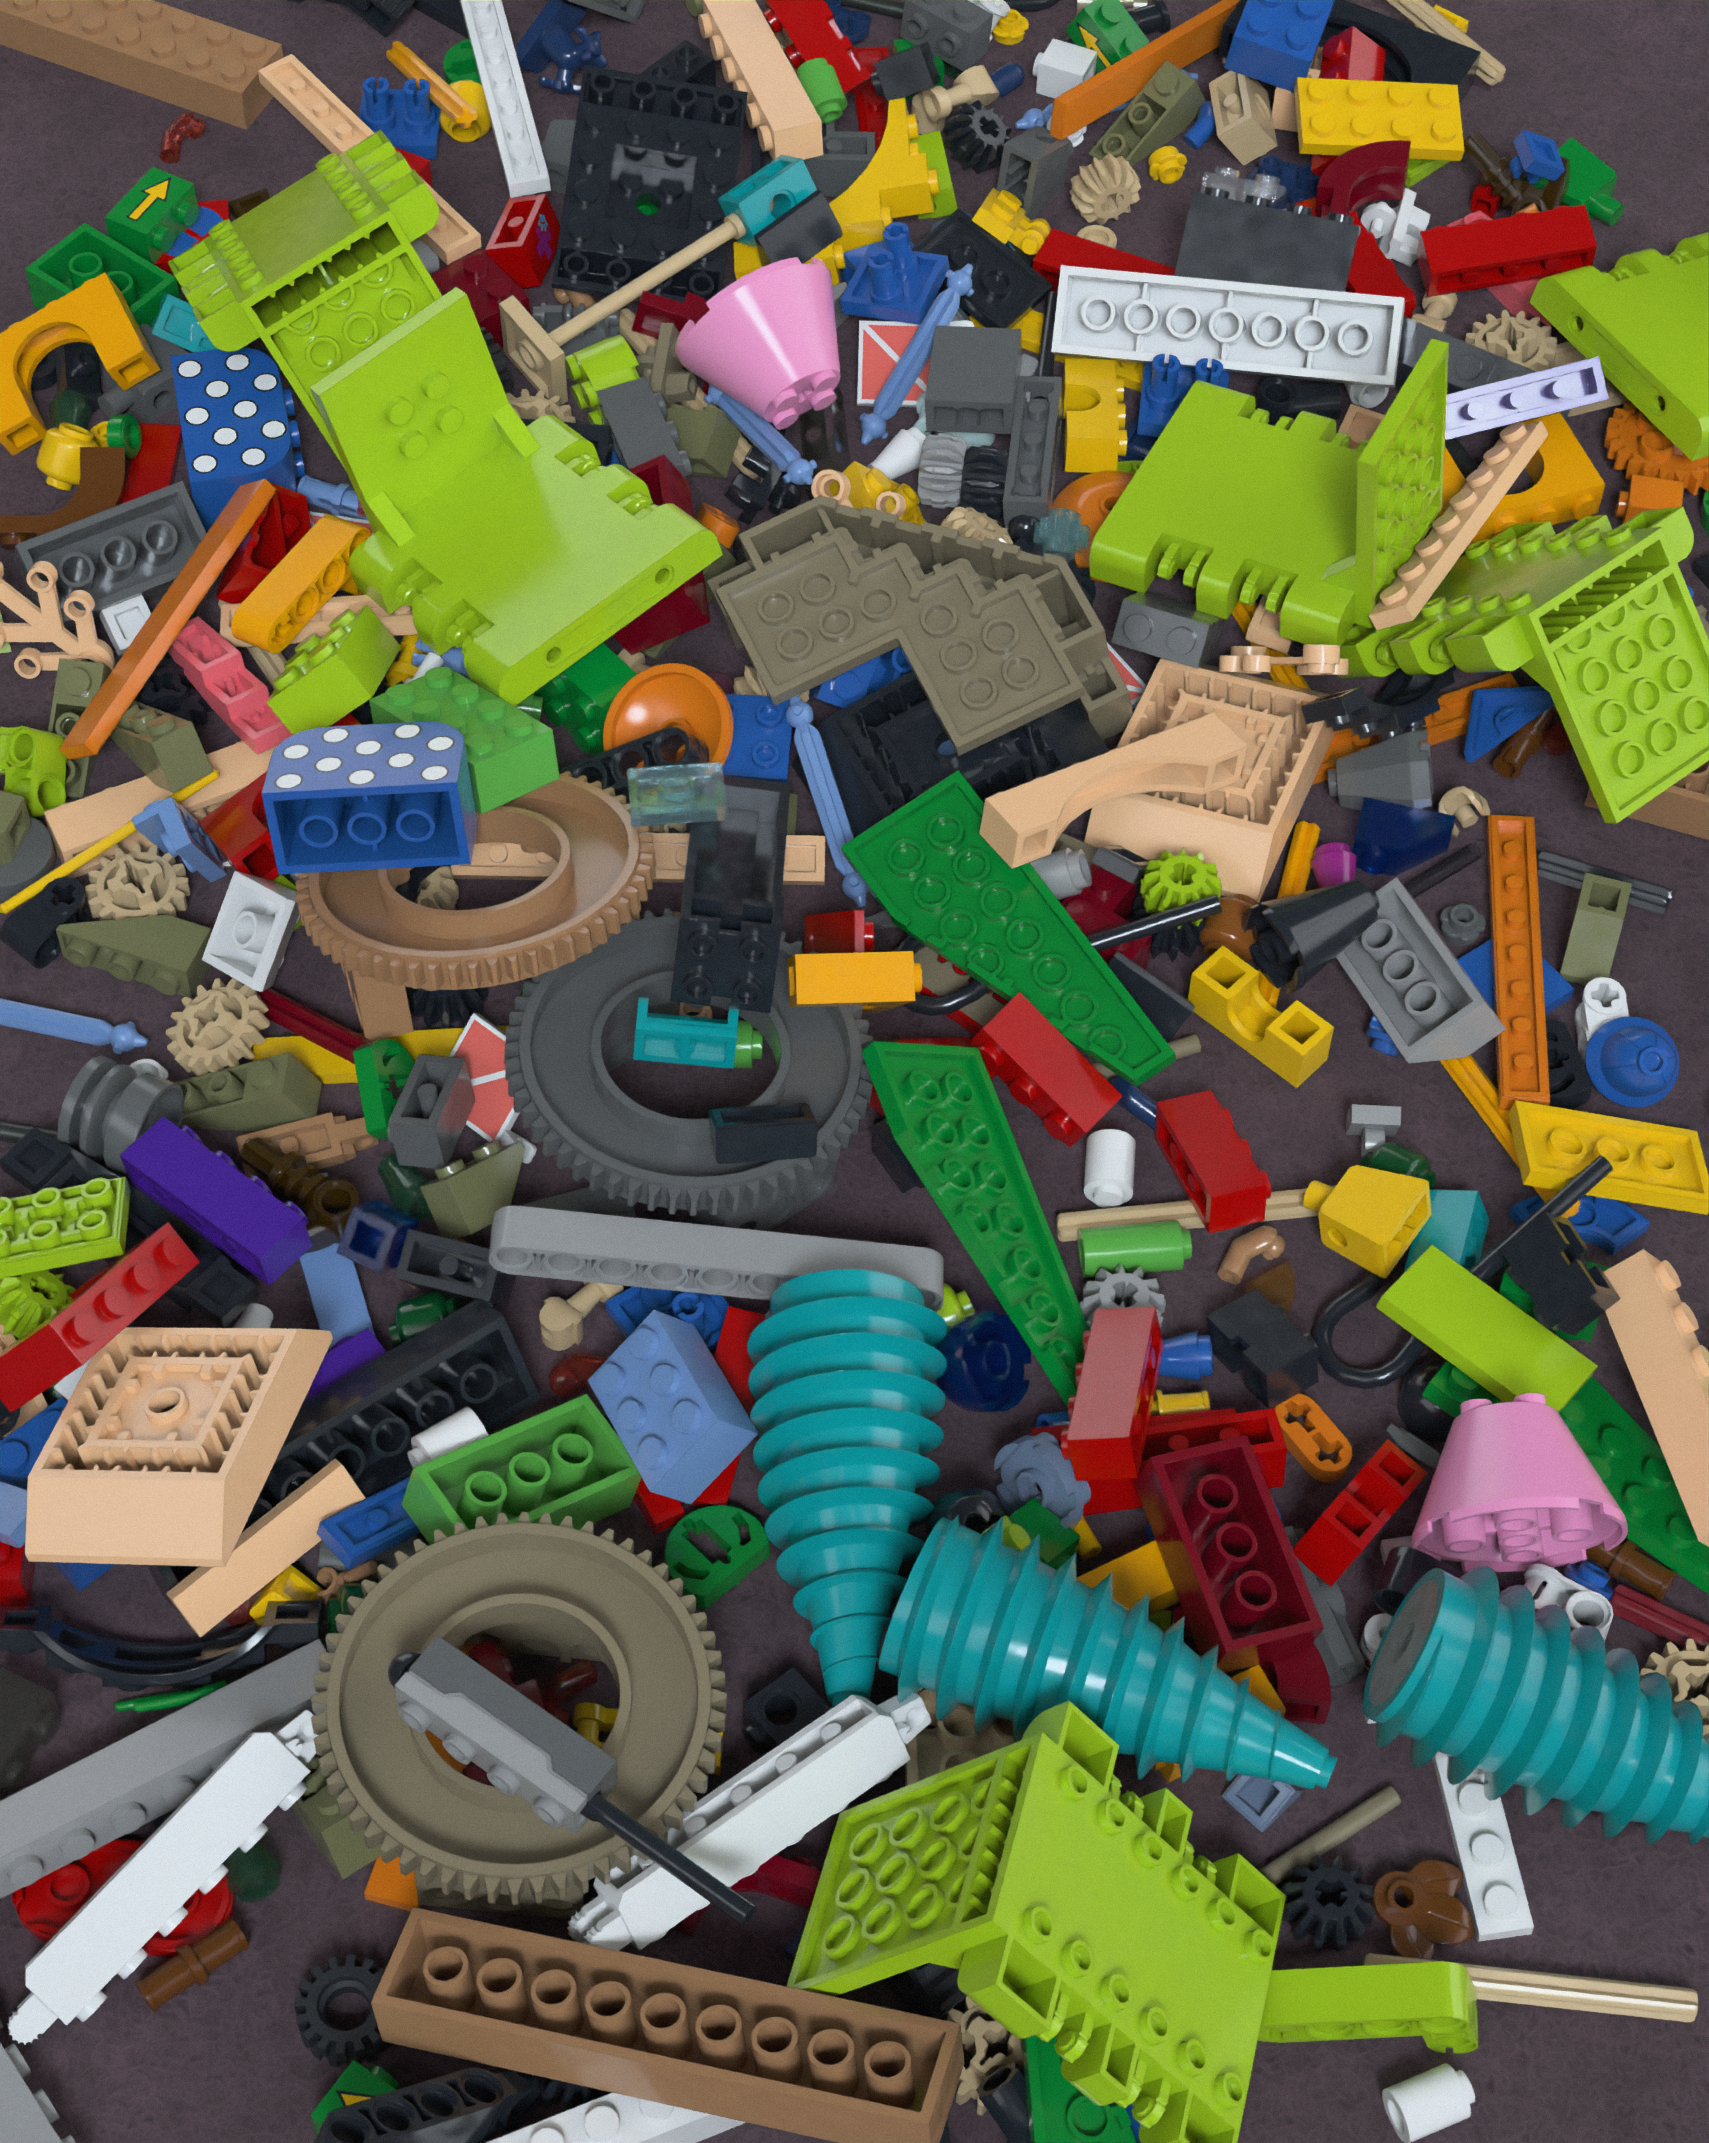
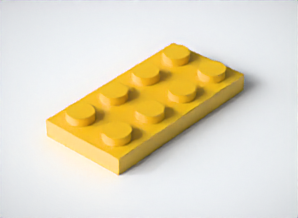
(1353, 113)
(1648, 1160)

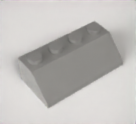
(1417, 983)

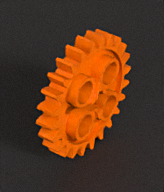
(1649, 453)

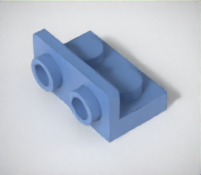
(180, 834)

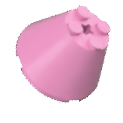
(769, 341)
(1515, 1492)

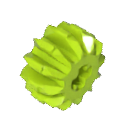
(1178, 881)
(31, 1300)

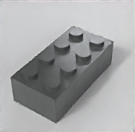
(118, 551)

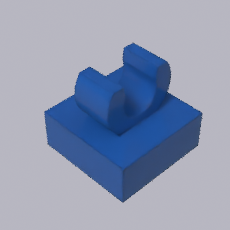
(1536, 157)

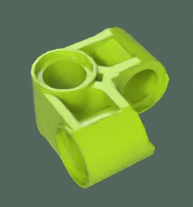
(33, 767)

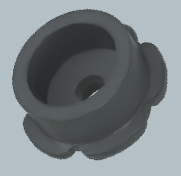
(1459, 932)

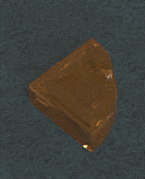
(1276, 1286)

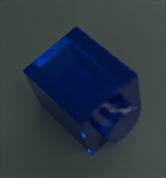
(376, 1235)

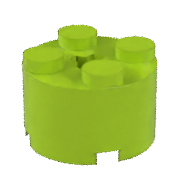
(598, 368)

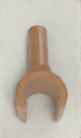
(333, 1580)

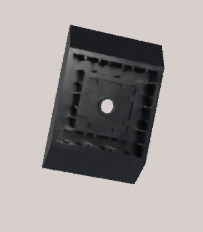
(655, 145)
(889, 754)

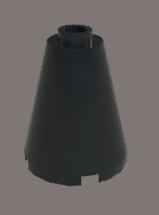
(1308, 930)

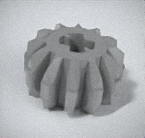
(941, 470)
(1121, 1291)

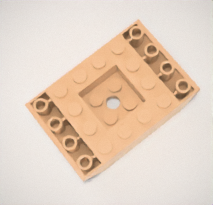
(1240, 823)
(168, 1444)

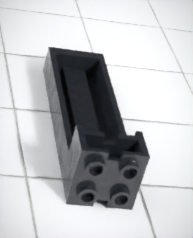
(734, 900)

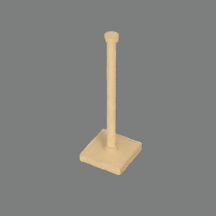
(539, 353)

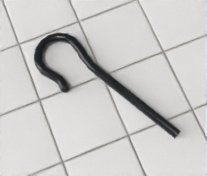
(1101, 941)
(1413, 1347)

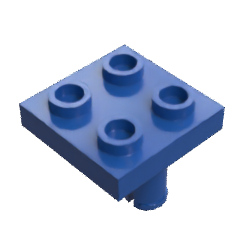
(403, 115)
(895, 280)
(1167, 386)
(759, 739)
(702, 1310)

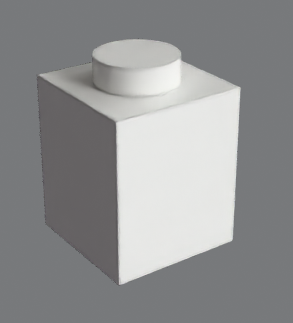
(1063, 67)

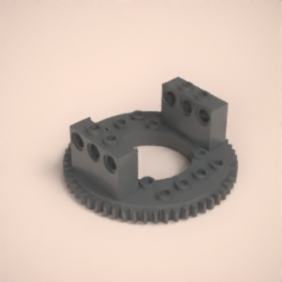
(582, 1025)

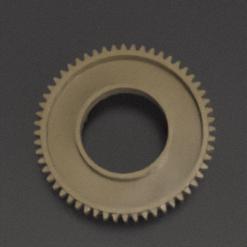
(535, 1595)

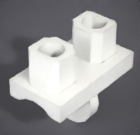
(1397, 227)

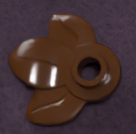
(1430, 1912)

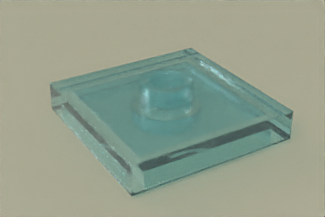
(677, 794)

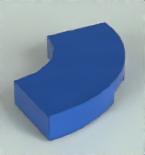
(1598, 1222)

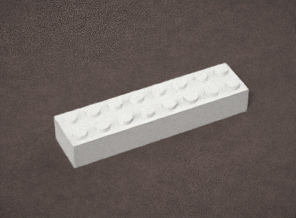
(1237, 323)

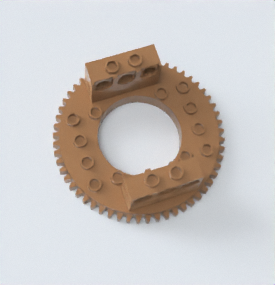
(401, 944)

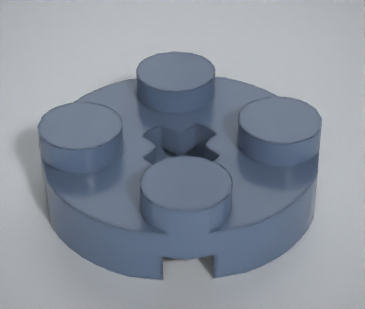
(1040, 1462)

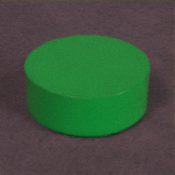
(124, 432)

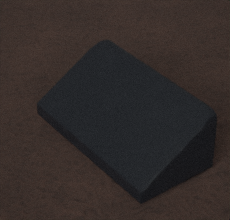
(799, 232)
(1159, 1002)
(763, 1133)

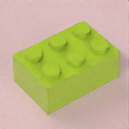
(334, 671)

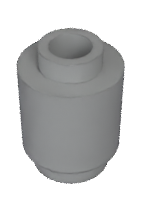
(1064, 872)

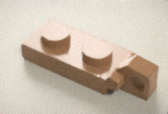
(320, 1139)

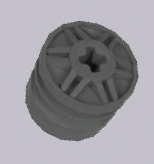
(113, 1108)

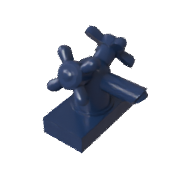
(550, 40)

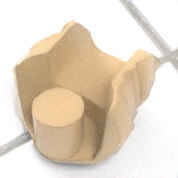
(1457, 803)

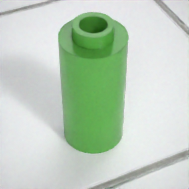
(1148, 1245)

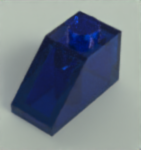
(1399, 837)

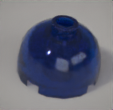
(984, 1362)

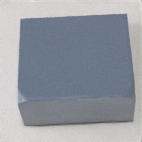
(1260, 1800)

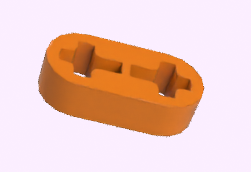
(719, 523)
(1316, 1434)

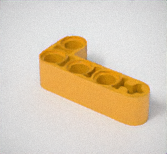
(300, 585)

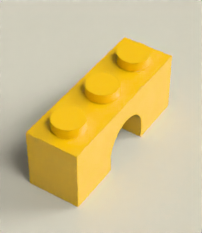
(1093, 415)
(1230, 1000)

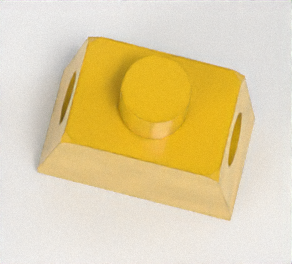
(1370, 1215)

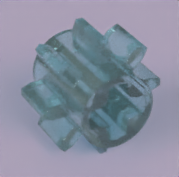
(1061, 533)

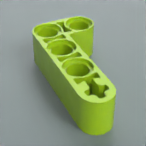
(1373, 2002)

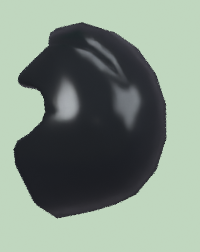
(1418, 1412)
(973, 1505)

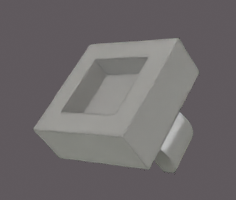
(1373, 1124)

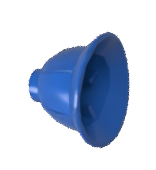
(1632, 1061)

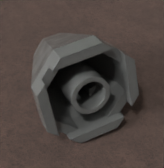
(1386, 771)

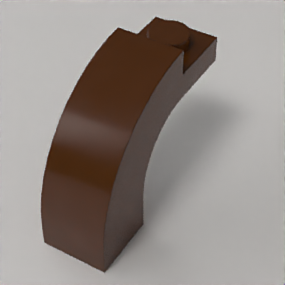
(98, 490)

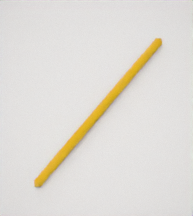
(96, 849)

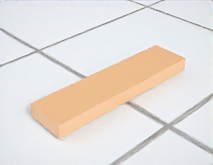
(265, 1549)

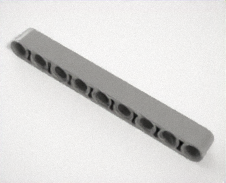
(689, 1254)

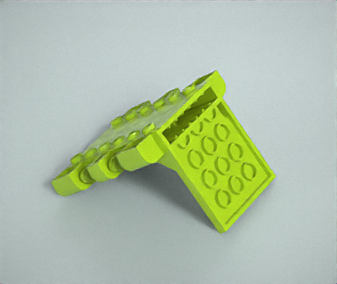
(317, 266)
(1648, 331)
(1282, 506)
(492, 524)
(1594, 623)
(1063, 1922)

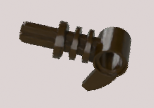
(1513, 190)
(302, 1185)

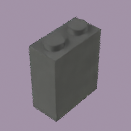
(973, 379)
(1168, 629)

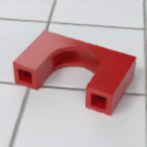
(242, 829)
(94, 1316)

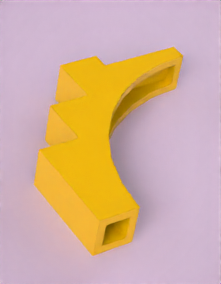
(890, 187)

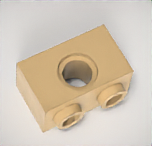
(1242, 116)

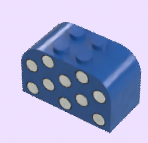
(234, 425)
(370, 798)

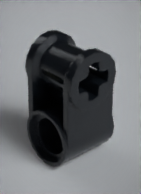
(33, 927)

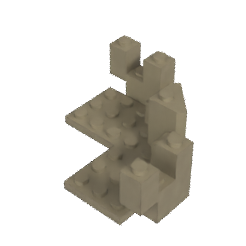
(979, 621)

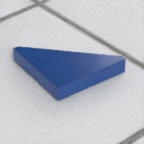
(1501, 713)

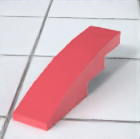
(227, 685)

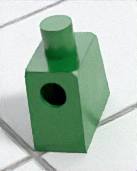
(1589, 184)

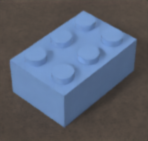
(672, 1407)

